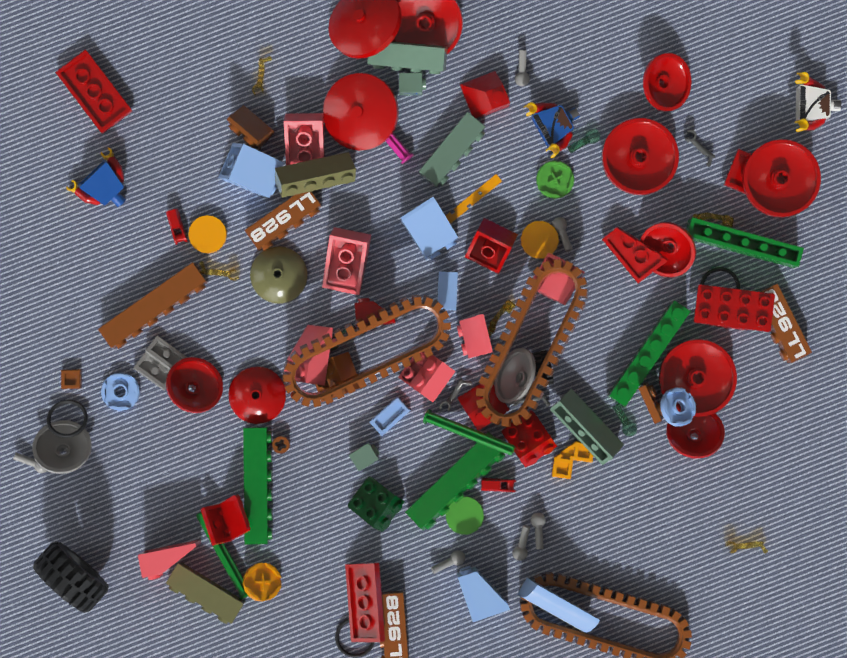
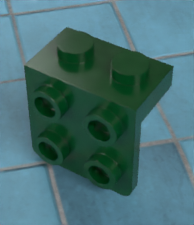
(375, 504)

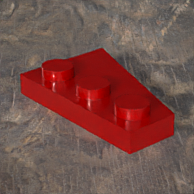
(633, 254)

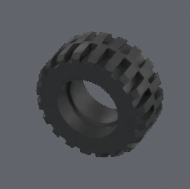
(70, 577)

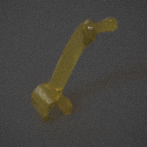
(261, 70)
(726, 219)
(217, 272)
(507, 307)
(746, 546)

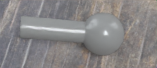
(522, 78)
(560, 225)
(29, 461)
(538, 521)
(520, 552)
(457, 558)

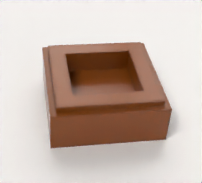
(71, 379)

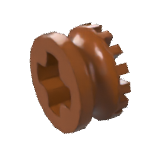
(278, 439)

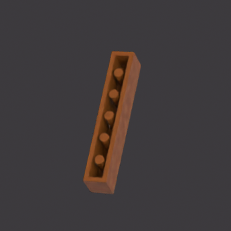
(153, 305)

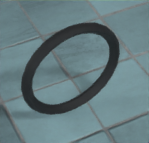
(721, 269)
(71, 434)
(344, 651)

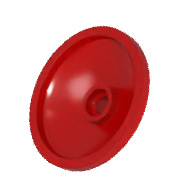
(673, 78)
(680, 256)
(201, 377)
(271, 393)
(708, 431)

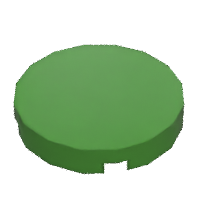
(555, 179)
(465, 516)

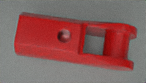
(176, 223)
(494, 484)

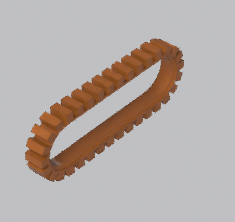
(426, 303)
(514, 328)
(617, 598)

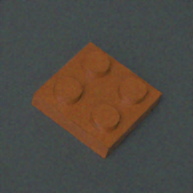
(648, 394)

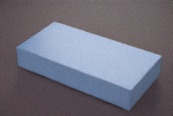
(447, 290)
(389, 416)

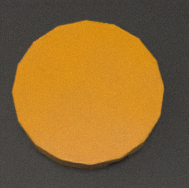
(207, 234)
(539, 239)
(262, 582)

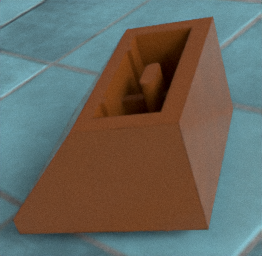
(253, 129)
(338, 369)

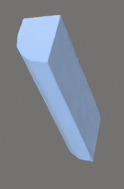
(557, 606)

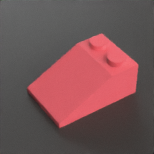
(303, 137)
(346, 260)
(475, 336)
(315, 368)
(157, 561)

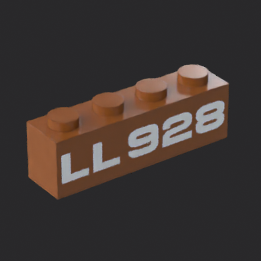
(282, 219)
(786, 329)
(394, 625)

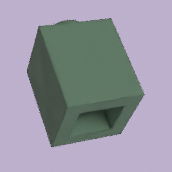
(411, 84)
(364, 456)

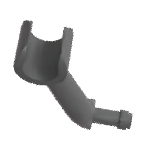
(703, 150)
(455, 392)
(534, 399)

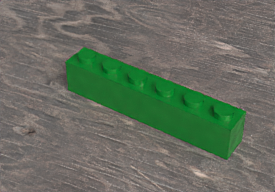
(744, 243)
(648, 353)
(257, 484)
(453, 484)

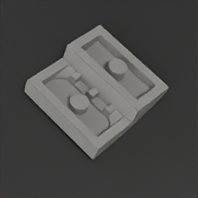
(158, 361)

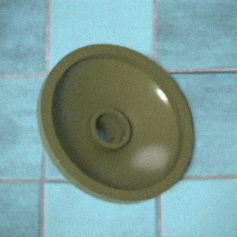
(292, 278)

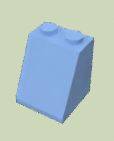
(250, 169)
(429, 229)
(480, 595)

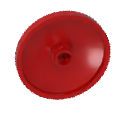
(430, 22)
(364, 26)
(360, 111)
(640, 156)
(781, 178)
(702, 371)

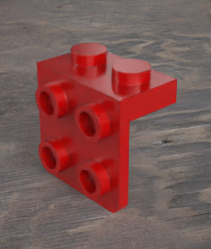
(529, 439)
(226, 520)

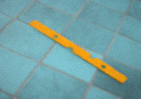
(473, 198)

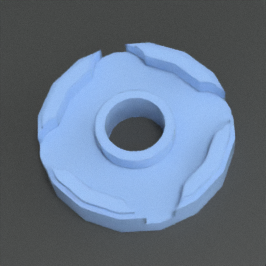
(109, 388)
(669, 409)

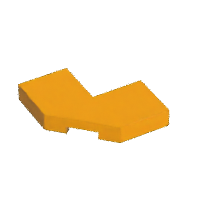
(564, 460)

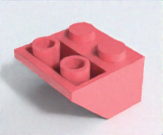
(558, 285)
(427, 376)

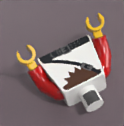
(813, 103)

